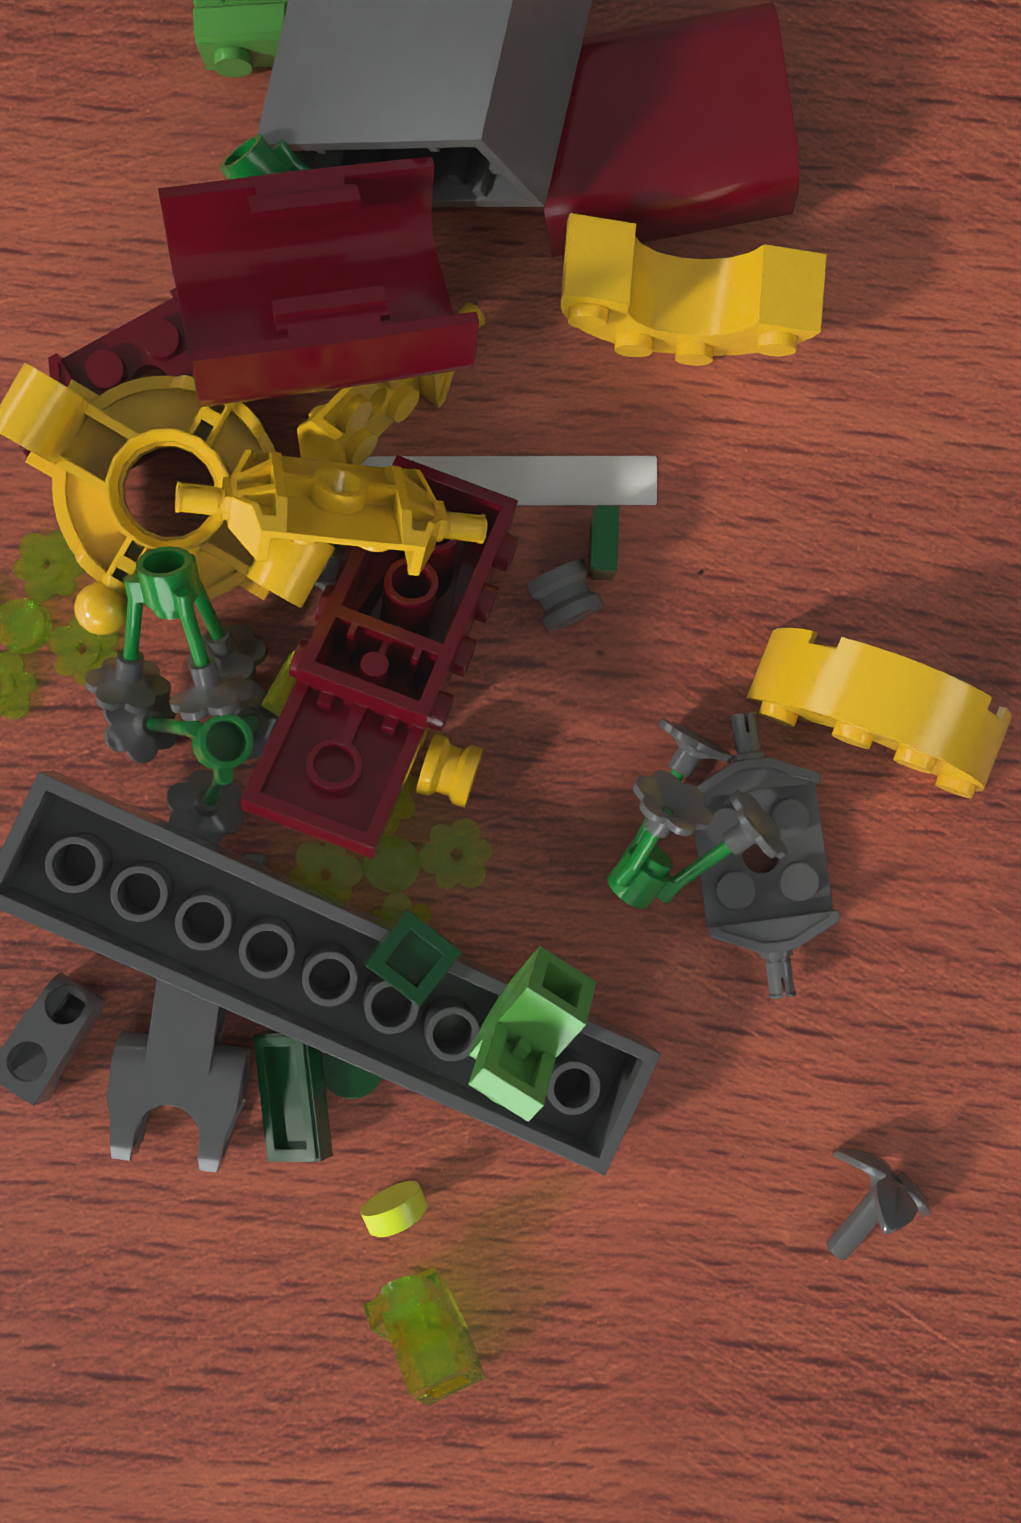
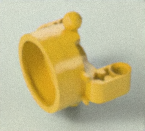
(88, 452)

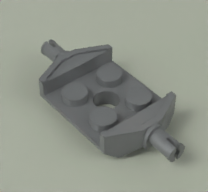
(791, 898)

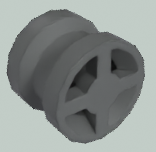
(564, 595)

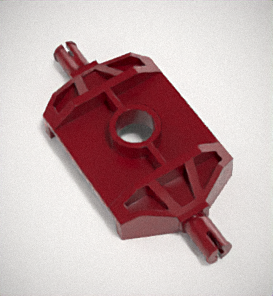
(141, 345)

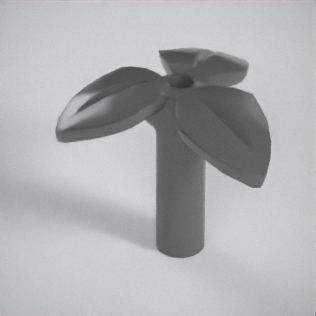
(890, 1201)

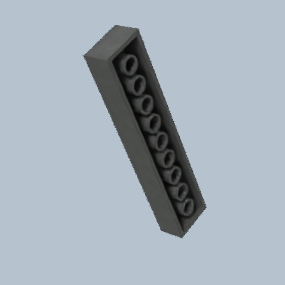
(293, 962)

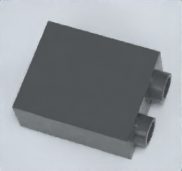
(429, 78)

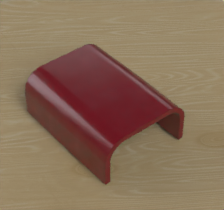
(678, 128)
(312, 281)

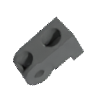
(48, 1039)

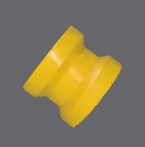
(449, 770)

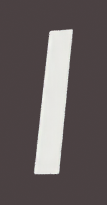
(551, 478)

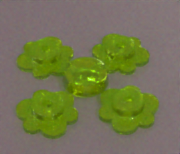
(28, 625)
(398, 862)

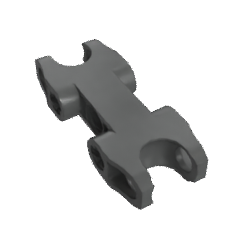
(179, 1067)

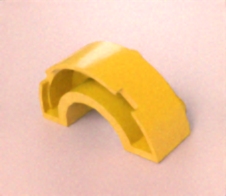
(688, 304)
(882, 698)

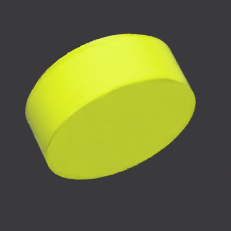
(394, 1209)

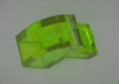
(426, 1335)

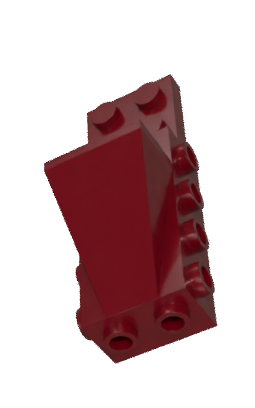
(379, 675)

